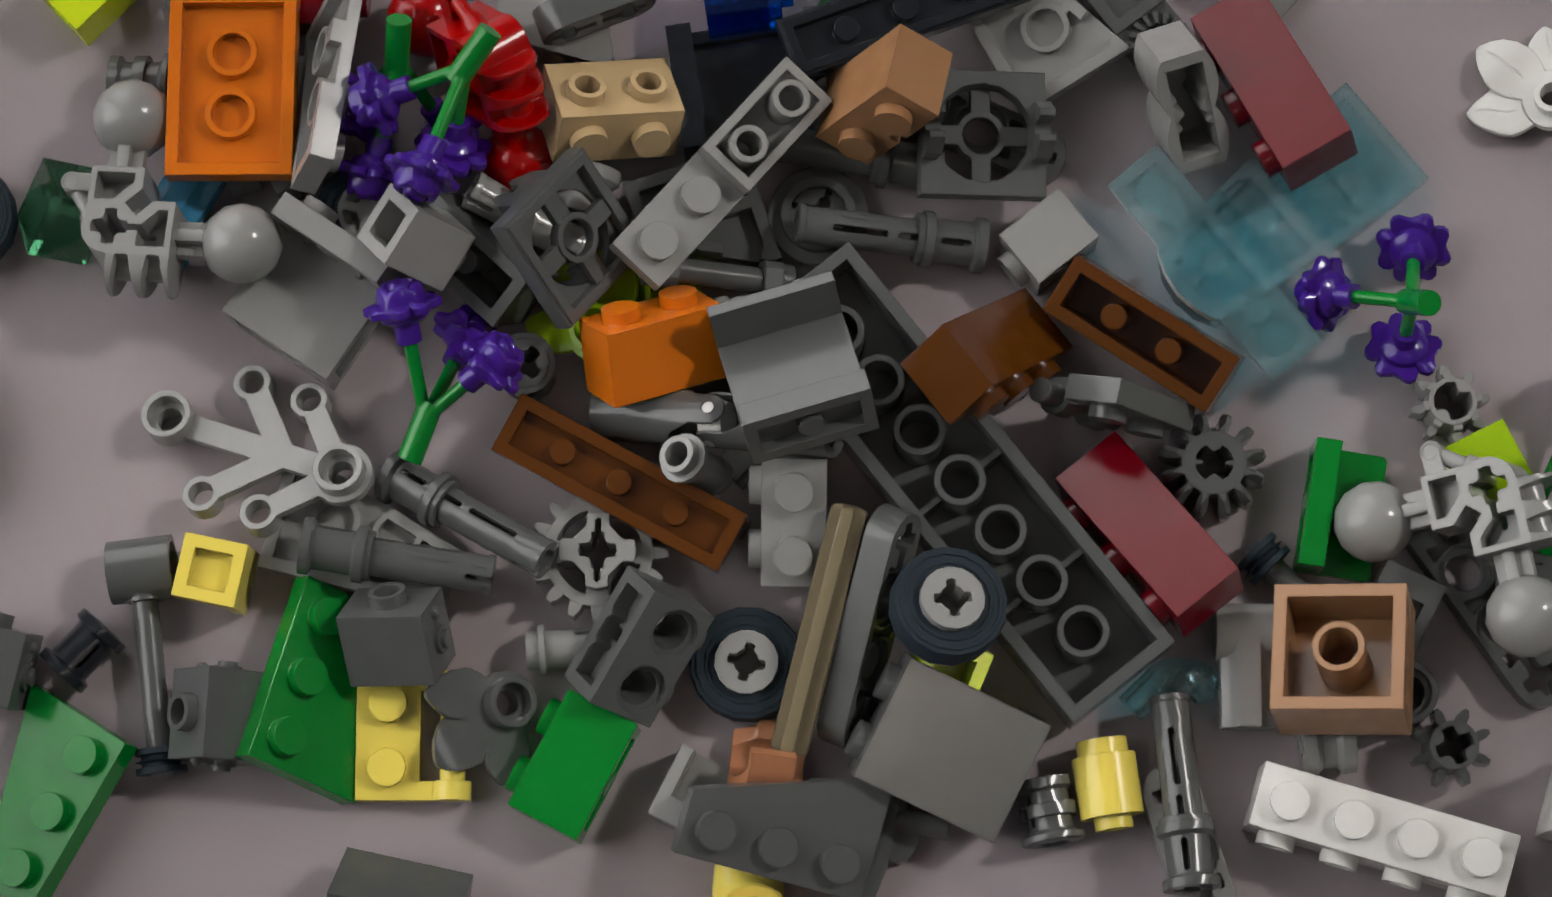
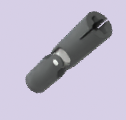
(679, 412)

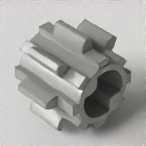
(1457, 391)

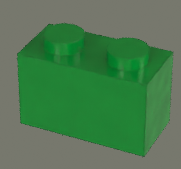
(572, 765)

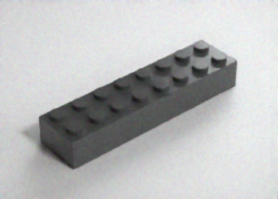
(1068, 608)

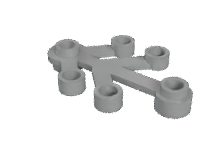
(265, 453)

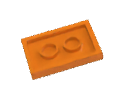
(232, 90)

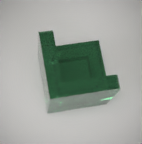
(51, 217)

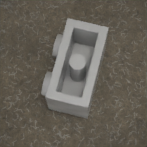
(792, 518)

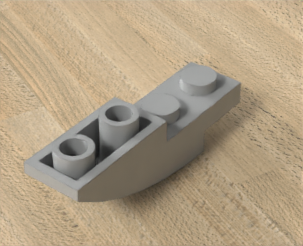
(720, 173)

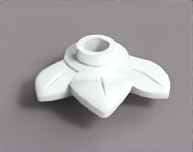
(1517, 83)

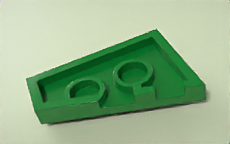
(305, 703)
(54, 791)

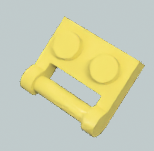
(392, 750)

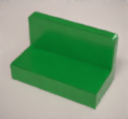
(1328, 477)

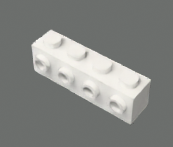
(1378, 832)

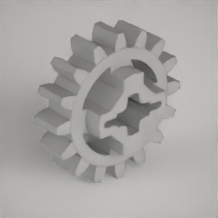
(571, 551)

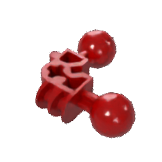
(504, 91)

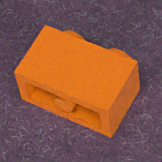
(650, 346)

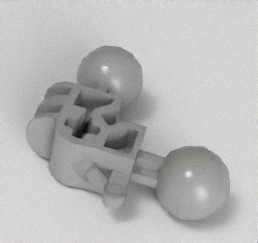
(236, 242)
(1379, 520)

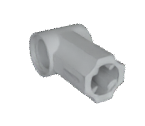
(1244, 655)

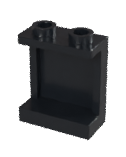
(719, 75)

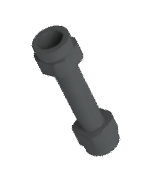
(731, 276)

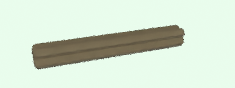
(819, 628)

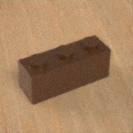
(1143, 333)
(987, 357)

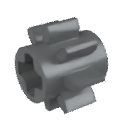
(1446, 765)

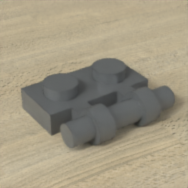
(1110, 403)

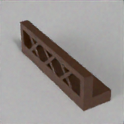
(620, 483)

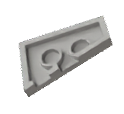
(1051, 40)

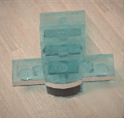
(1256, 236)

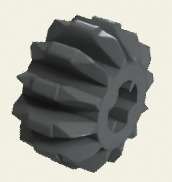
(1209, 446)

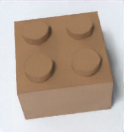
(1342, 659)

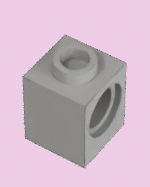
(1044, 243)

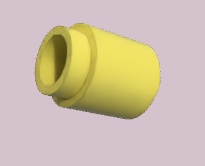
(1107, 783)

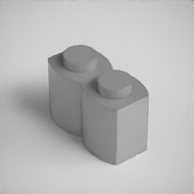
(1182, 97)

